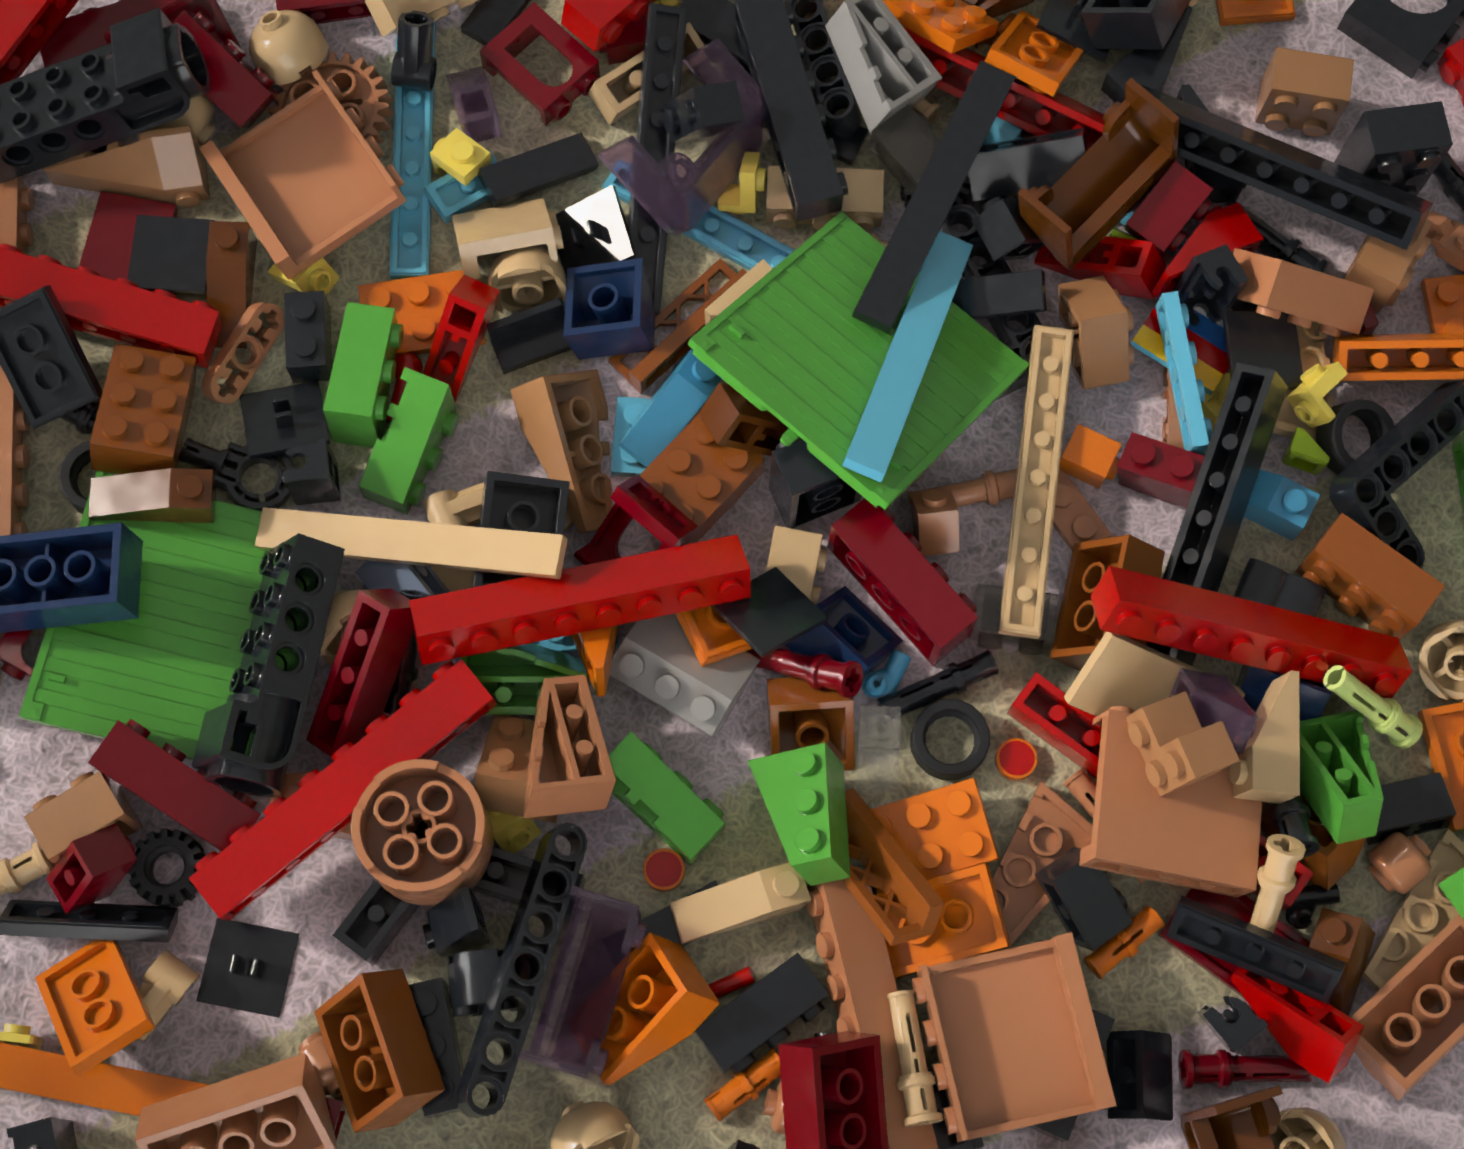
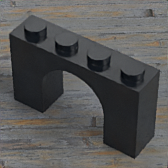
(1401, 36)

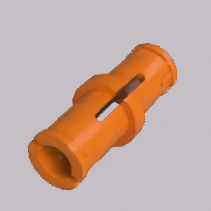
(1124, 943)
(744, 1085)

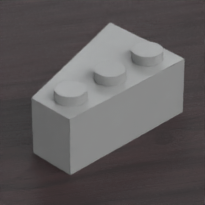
(879, 60)

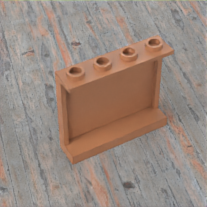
(307, 178)
(1181, 838)
(1013, 1038)

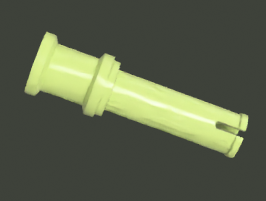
(1346, 685)

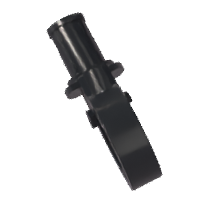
(229, 479)

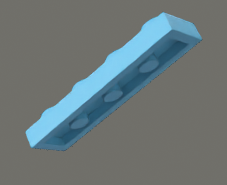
(1180, 358)

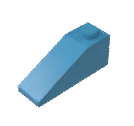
(670, 409)
(1280, 504)

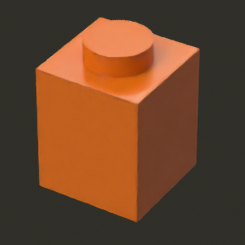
(1090, 456)

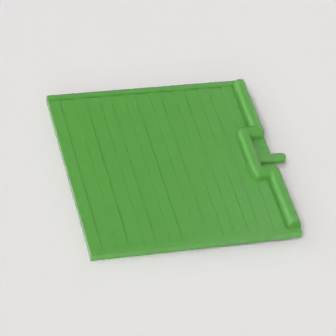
(814, 365)
(177, 652)

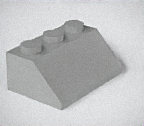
(665, 669)

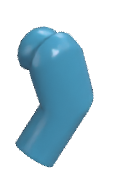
(886, 680)

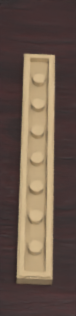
(1036, 482)
(420, 542)

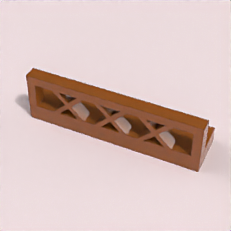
(675, 345)
(891, 871)

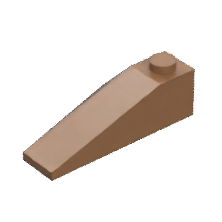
(157, 168)
(562, 426)

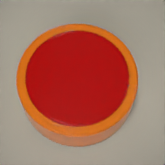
(1015, 759)
(664, 870)

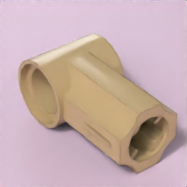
(455, 507)
(165, 986)

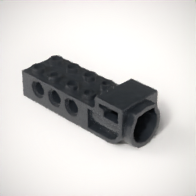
(100, 95)
(259, 726)

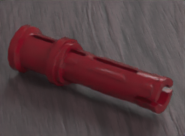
(818, 670)
(1225, 1069)

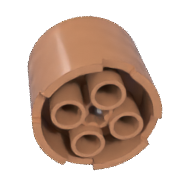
(450, 854)

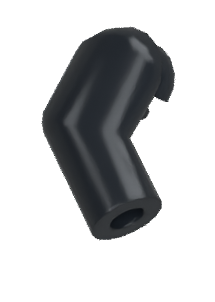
(1311, 896)

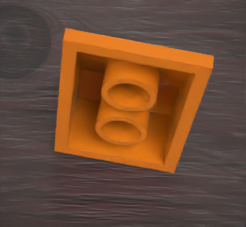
(656, 1006)

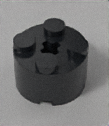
(472, 978)

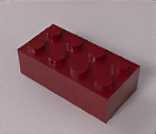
(902, 580)
(833, 1092)

